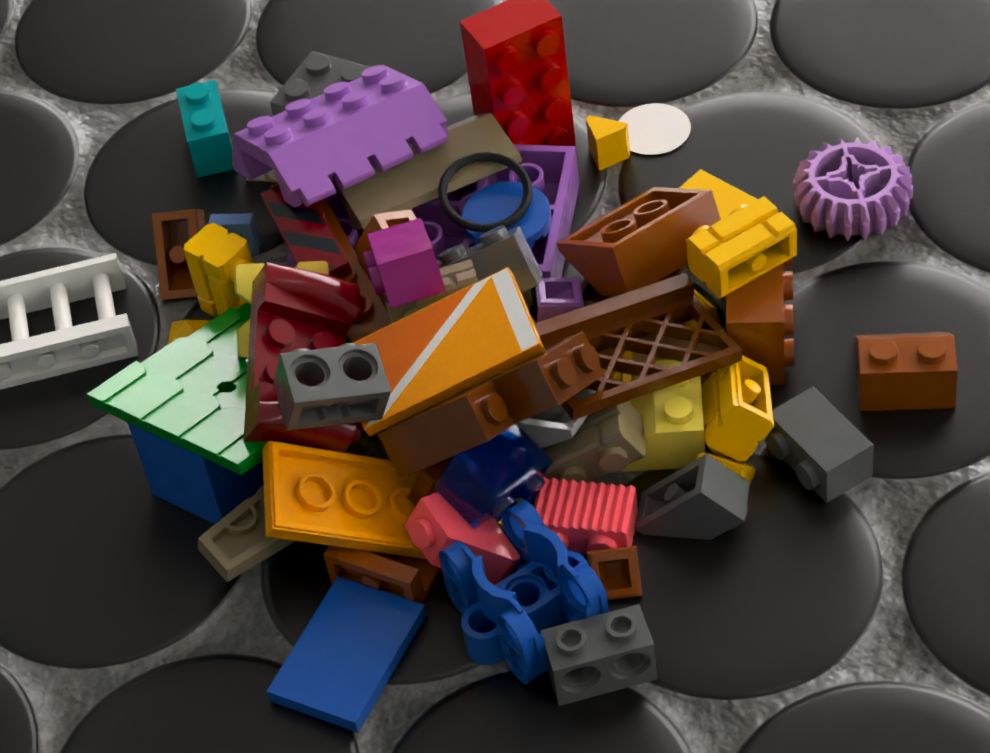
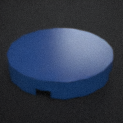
(501, 201)

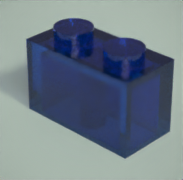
(494, 476)

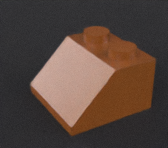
(906, 371)

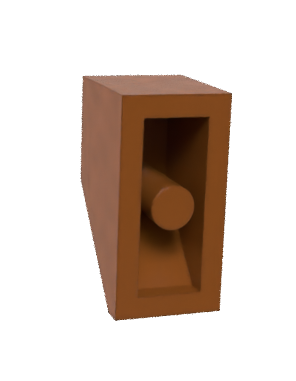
(170, 235)

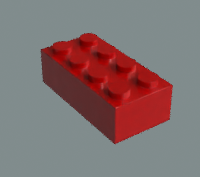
(520, 71)

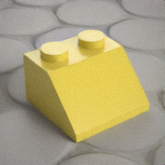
(670, 424)

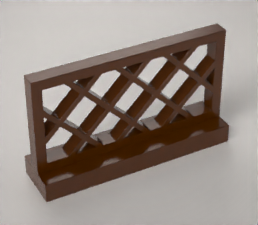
(635, 314)

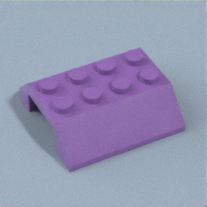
(341, 135)

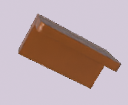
(390, 573)

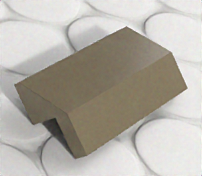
(419, 178)

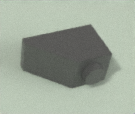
(694, 502)

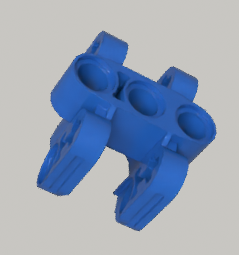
(544, 592)

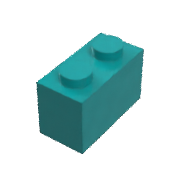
(205, 128)

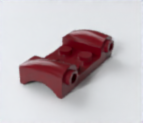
(288, 313)

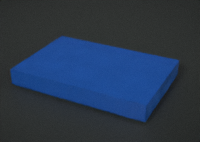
(347, 654)

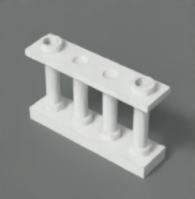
(69, 346)

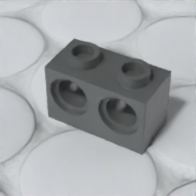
(331, 391)
(599, 654)

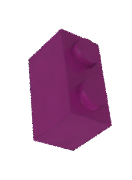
(403, 263)

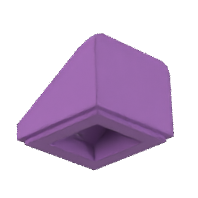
(556, 297)

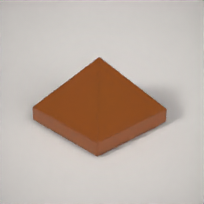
(617, 571)

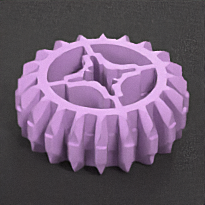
(853, 189)

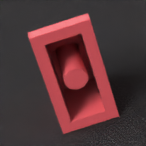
(437, 525)

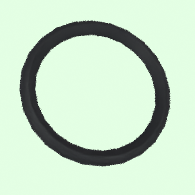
(484, 156)

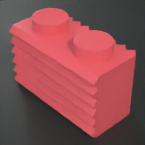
(588, 513)

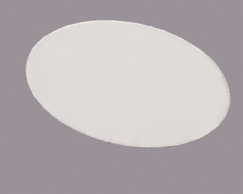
(656, 128)

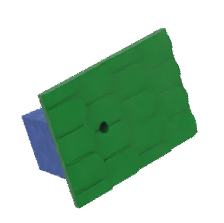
(190, 418)

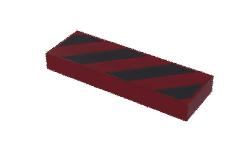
(306, 233)

